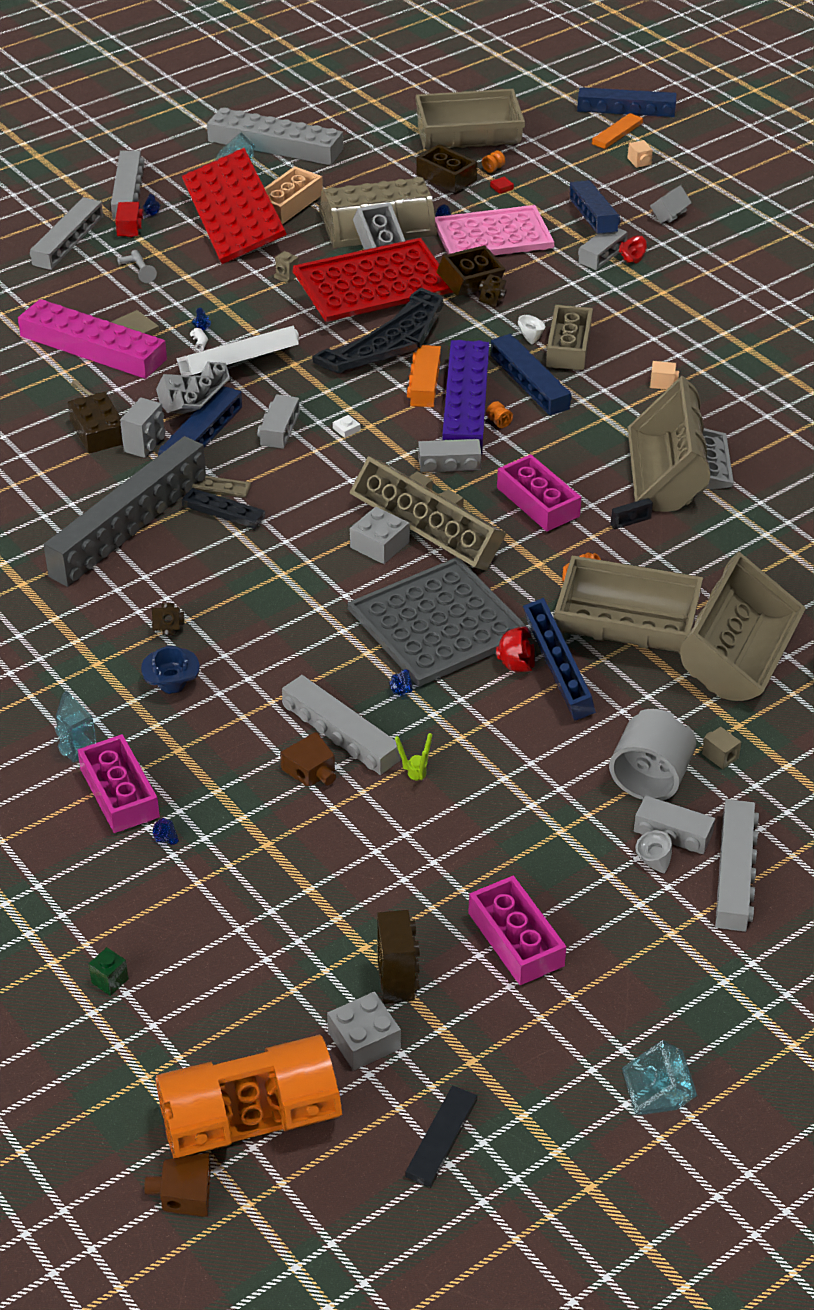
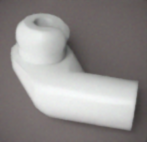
(201, 337)

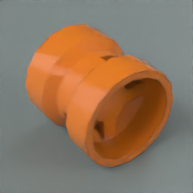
(493, 161)
(499, 414)

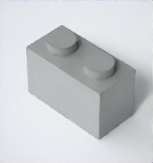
(671, 204)

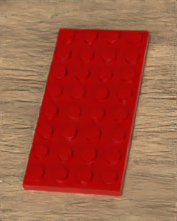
(233, 205)
(370, 279)

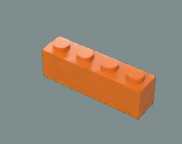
(424, 376)

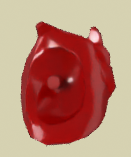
(633, 249)

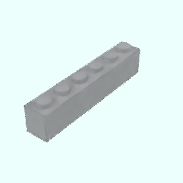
(127, 179)
(66, 233)
(340, 724)
(735, 865)

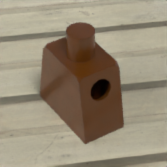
(309, 761)
(183, 1185)

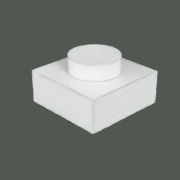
(346, 426)

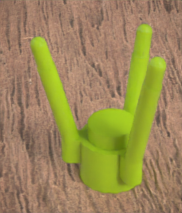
(417, 764)

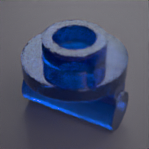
(151, 206)
(443, 210)
(202, 320)
(401, 683)
(165, 831)

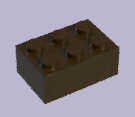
(446, 168)
(467, 268)
(96, 422)
(397, 956)

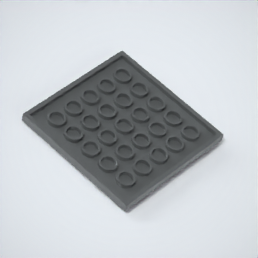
(436, 620)

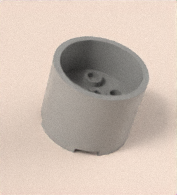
(652, 755)

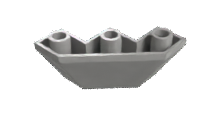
(189, 393)

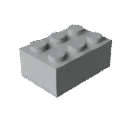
(377, 226)

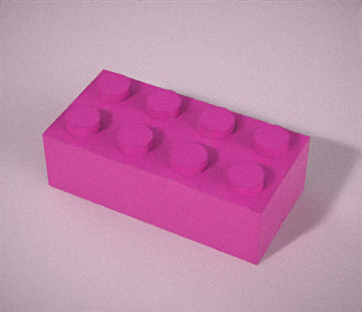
(539, 492)
(118, 783)
(517, 930)

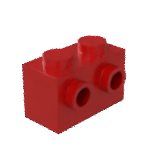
(128, 219)

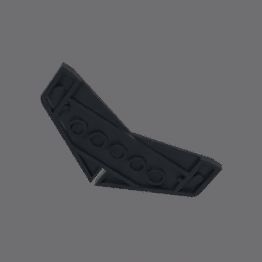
(391, 339)

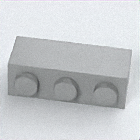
(601, 248)
(279, 421)
(449, 455)
(684, 826)

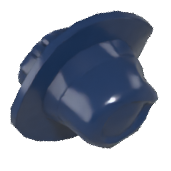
(170, 668)

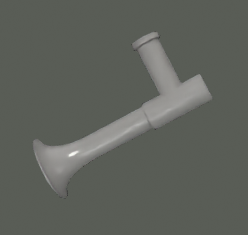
(146, 273)

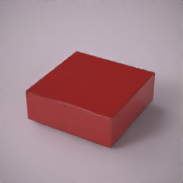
(502, 185)

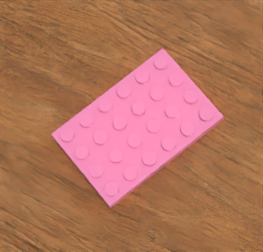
(499, 230)

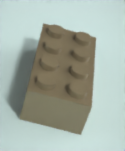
(569, 337)

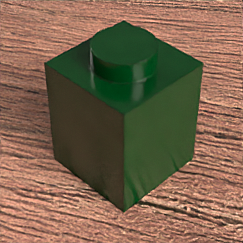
(108, 971)

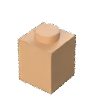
(640, 153)
(663, 375)

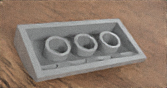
(718, 459)

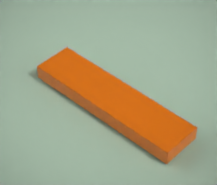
(617, 131)

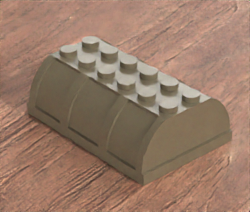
(469, 119)
(408, 198)
(670, 449)
(627, 603)
(741, 632)

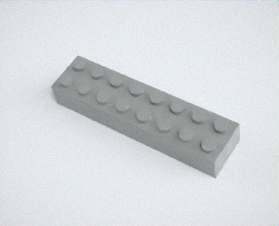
(277, 135)

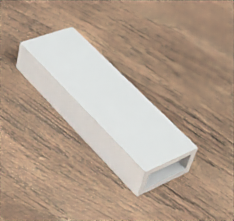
(239, 350)

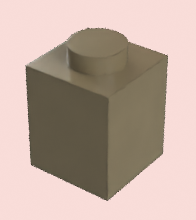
(721, 747)

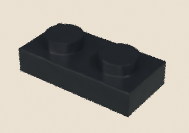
(631, 513)

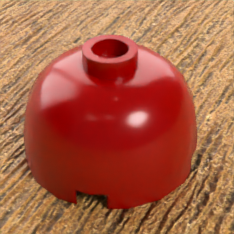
(516, 650)

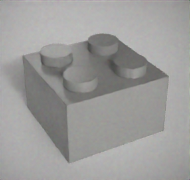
(142, 427)
(379, 535)
(364, 1030)

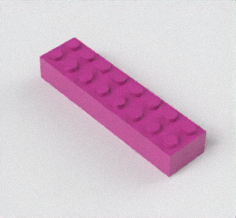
(92, 338)

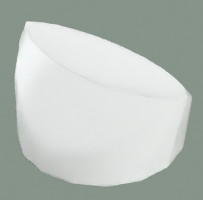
(531, 327)

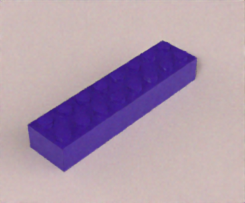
(466, 391)

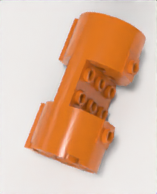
(248, 1096)

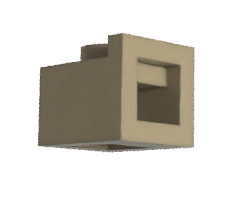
(284, 265)

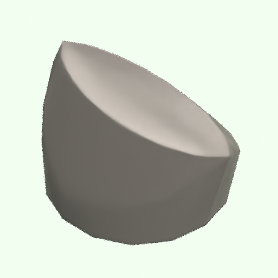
(655, 850)

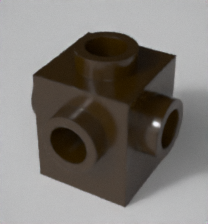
(492, 290)
(160, 614)

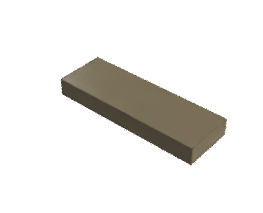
(223, 486)

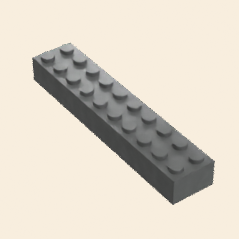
(124, 511)

